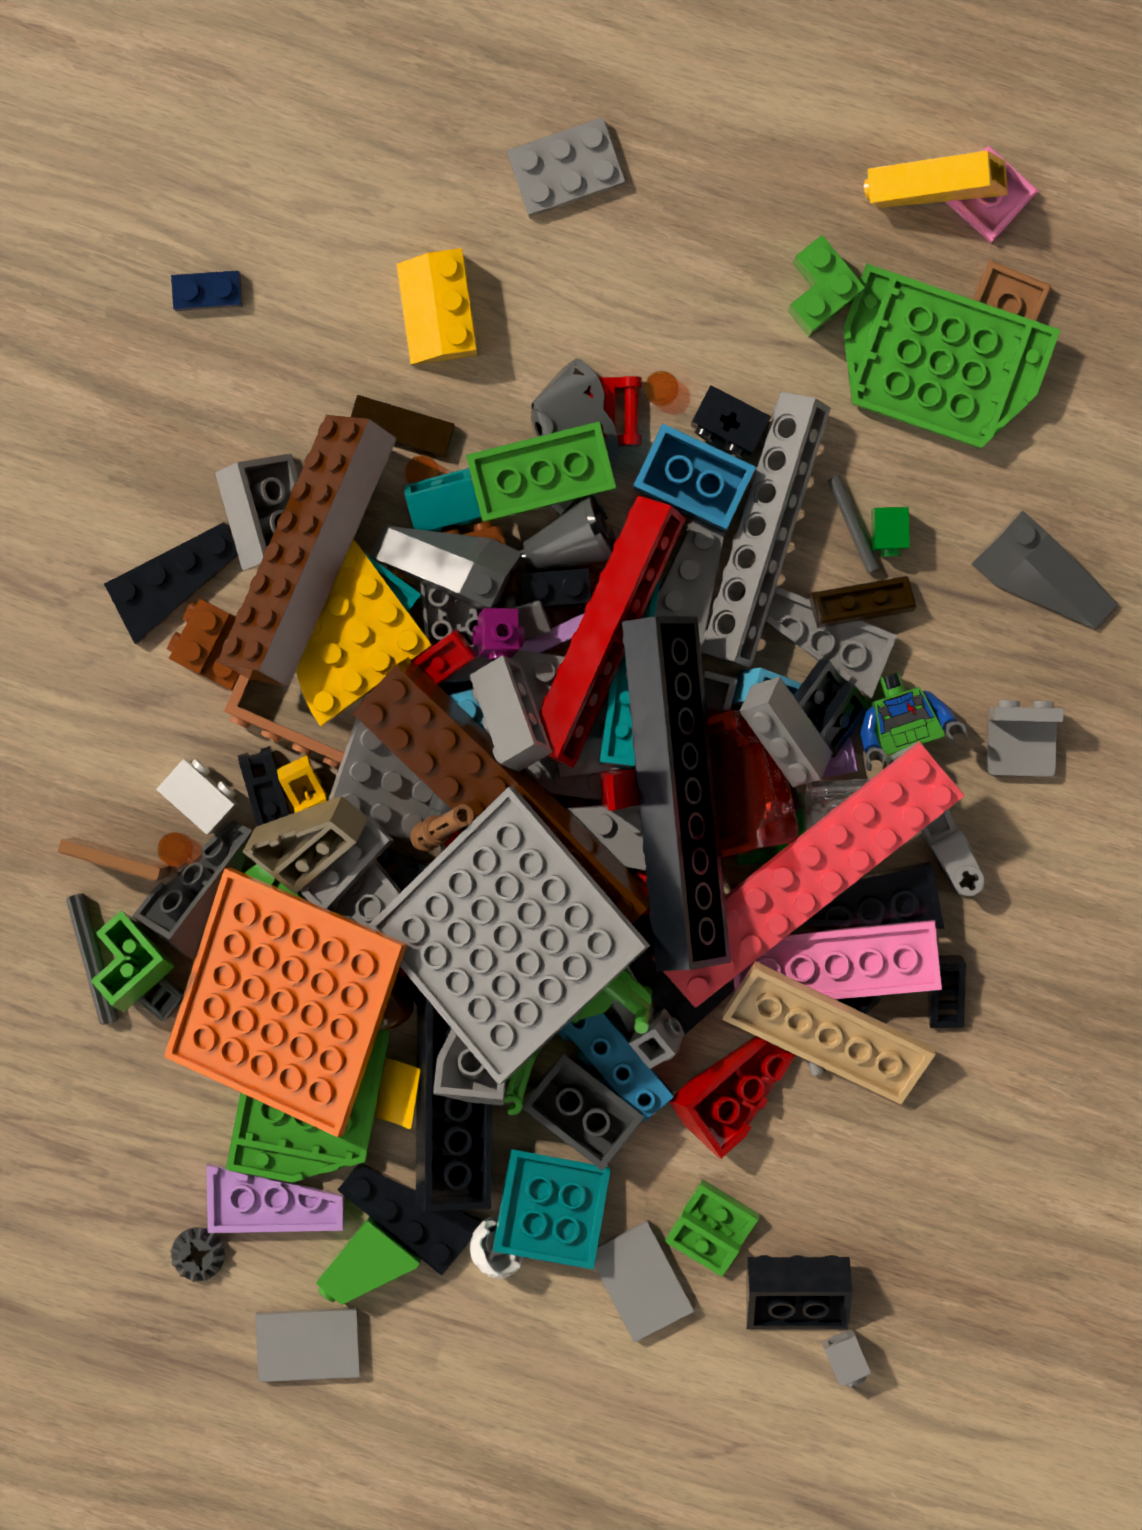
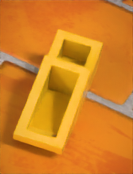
(302, 784)

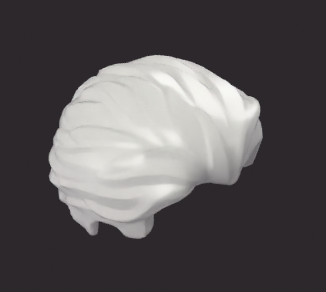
(491, 1263)

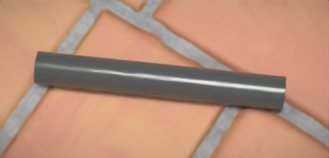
(853, 524)

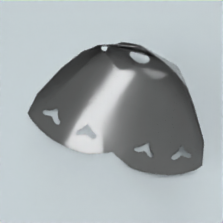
(566, 406)

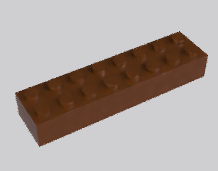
(307, 549)

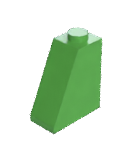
(365, 1263)

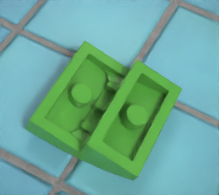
(712, 1228)

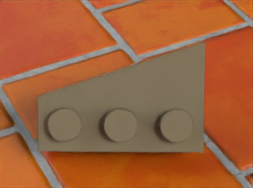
(305, 842)

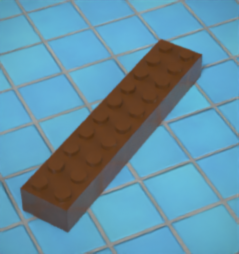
(459, 766)

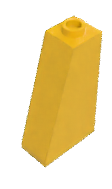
(937, 180)

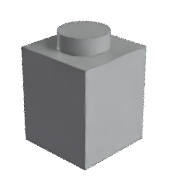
(846, 1358)

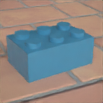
(693, 477)

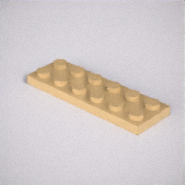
(828, 1033)

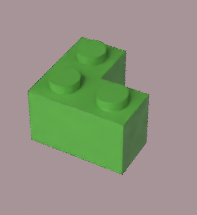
(831, 286)
(137, 962)

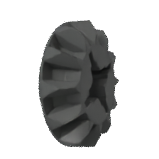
(204, 1241)

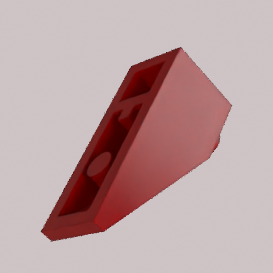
(619, 789)

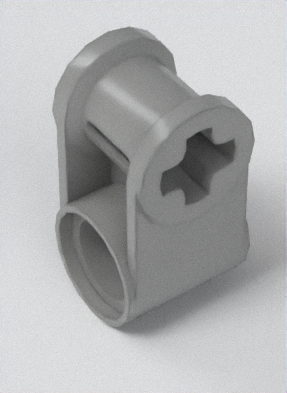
(956, 857)

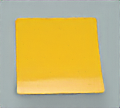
(398, 1093)

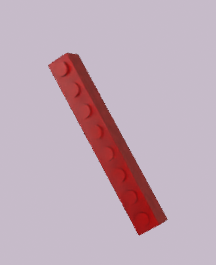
(598, 642)

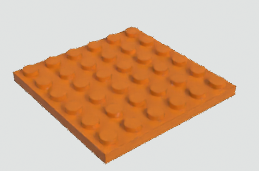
(285, 1001)

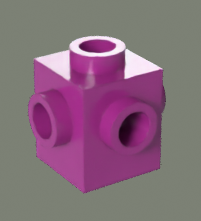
(498, 633)

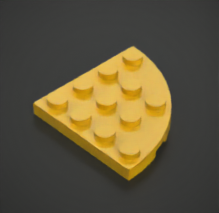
(355, 639)

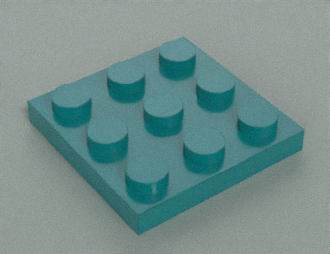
(551, 1209)

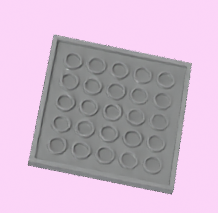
(508, 935)

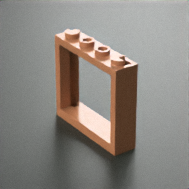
(274, 730)

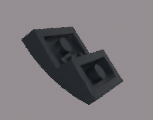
(831, 704)

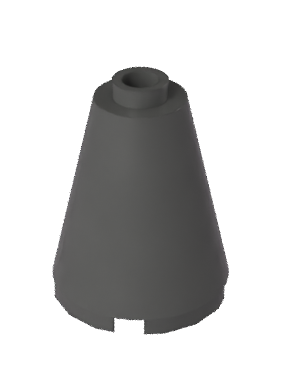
(571, 539)

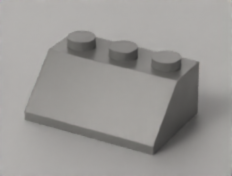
(254, 500)

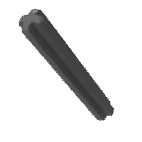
(90, 954)

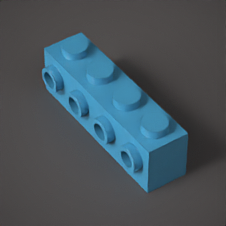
(620, 1066)

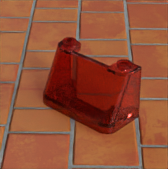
(749, 790)

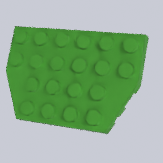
(941, 358)
(288, 1149)

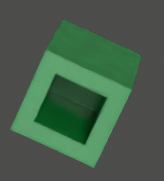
(890, 530)

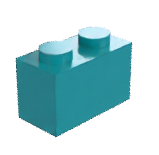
(442, 501)

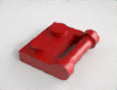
(631, 385)

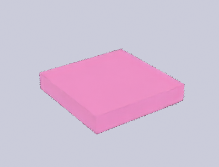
(993, 214)

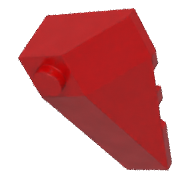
(729, 1093)

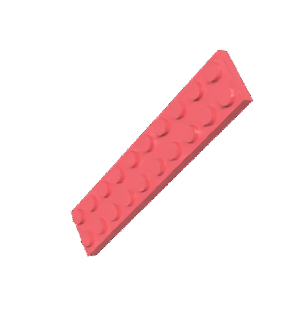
(825, 863)

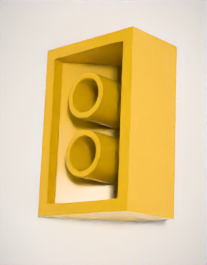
(437, 307)

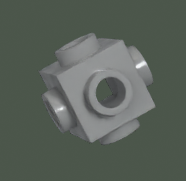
(660, 1041)

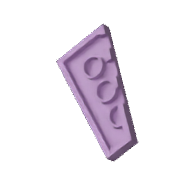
(263, 1204)

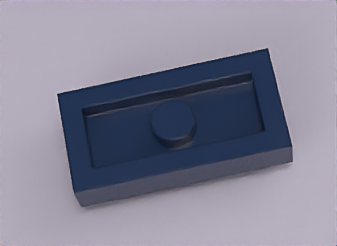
(206, 290)

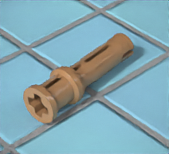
(449, 824)

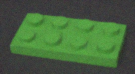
(541, 472)

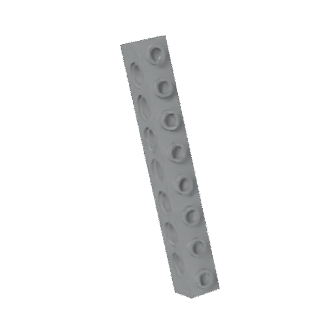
(771, 546)

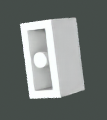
(198, 795)

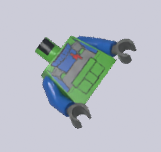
(905, 720)

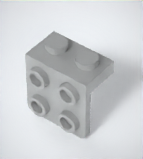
(1022, 738)

